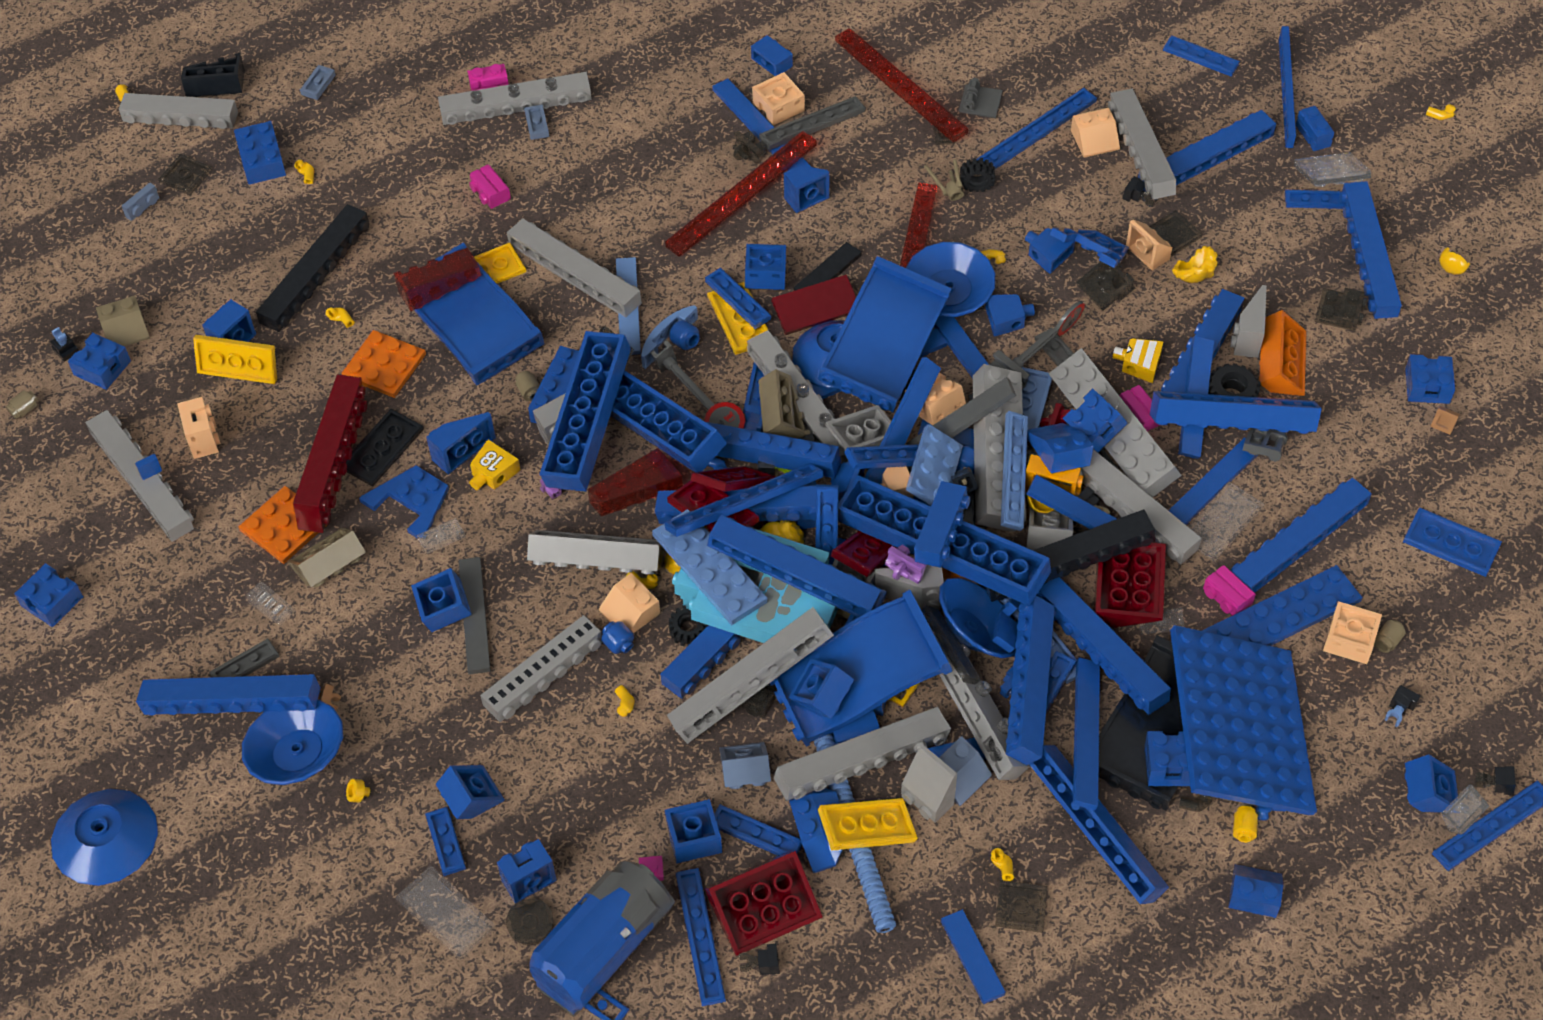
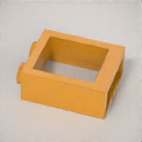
(1037, 467)

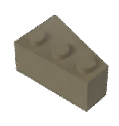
(779, 406)

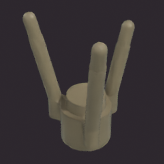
(954, 187)

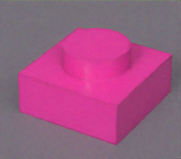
(655, 864)

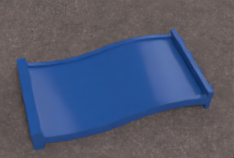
(481, 326)
(884, 334)
(881, 652)

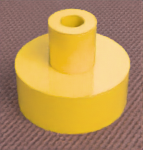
(356, 790)

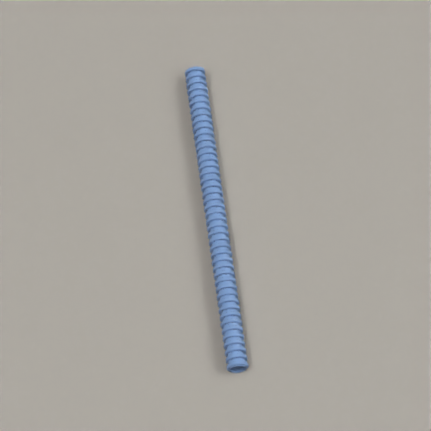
(863, 860)

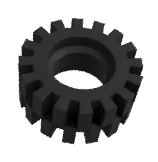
(977, 167)
(677, 633)

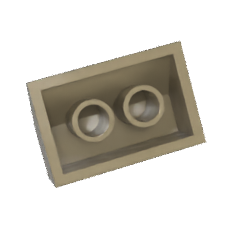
(327, 557)

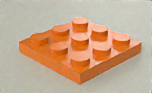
(384, 363)
(276, 527)

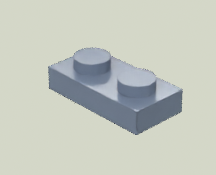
(317, 82)
(536, 122)
(140, 201)

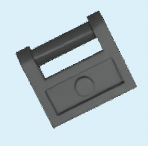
(1257, 443)

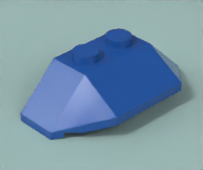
(812, 830)

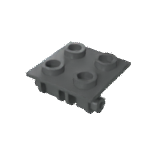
(980, 100)

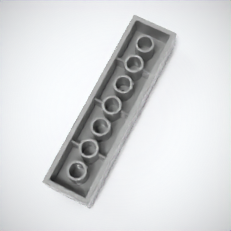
(989, 446)
(1132, 446)

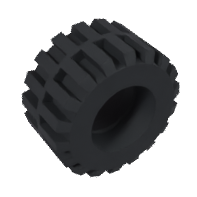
(1234, 378)

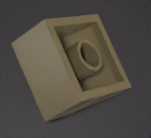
(123, 321)

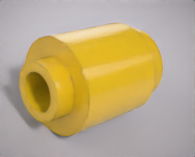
(1245, 824)

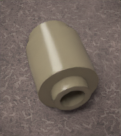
(527, 385)
(22, 404)
(1389, 636)

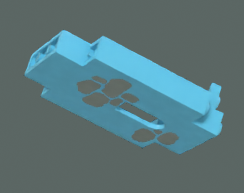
(782, 606)

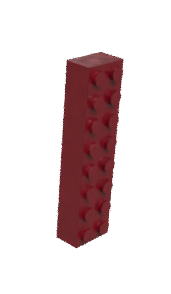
(329, 454)

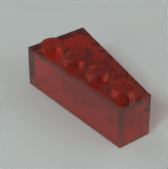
(436, 278)
(635, 483)

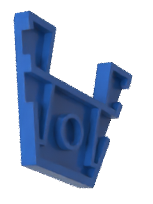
(1108, 249)
(414, 490)

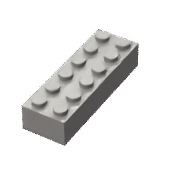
(595, 550)

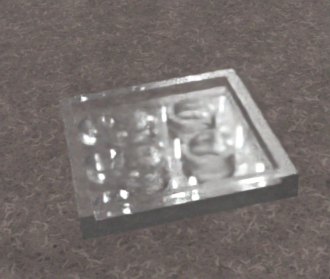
(1332, 169)

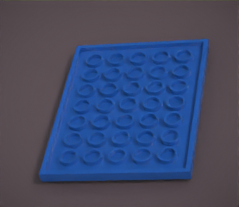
(1242, 721)

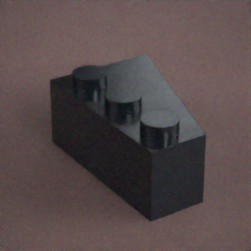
(214, 78)

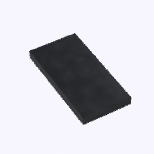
(382, 447)

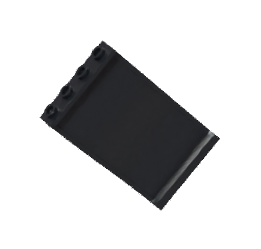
(1124, 734)

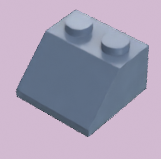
(745, 765)
(969, 768)

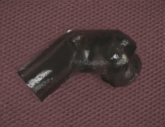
(1197, 804)

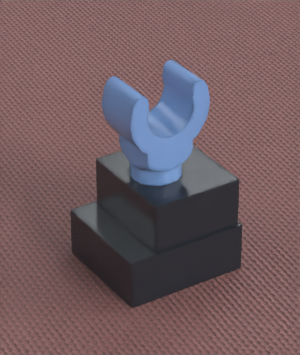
(63, 345)
(1401, 702)

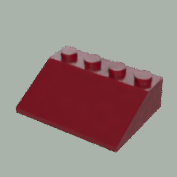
(1131, 587)
(763, 902)

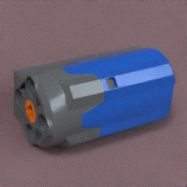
(599, 935)

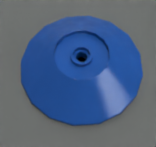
(960, 268)
(814, 348)
(971, 615)
(292, 744)
(107, 854)

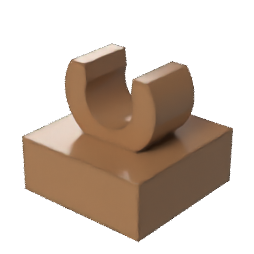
(1445, 420)
(326, 695)

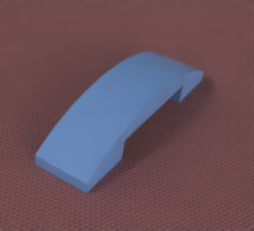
(662, 332)

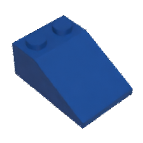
(459, 440)
(1061, 447)

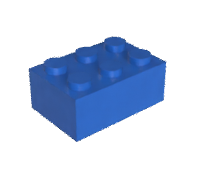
(259, 152)

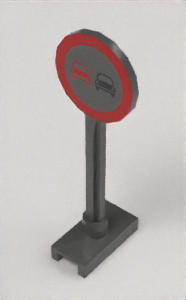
(1065, 323)
(720, 413)

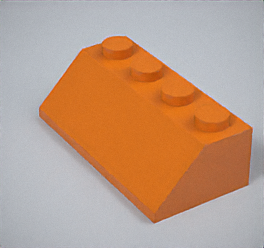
(1283, 355)

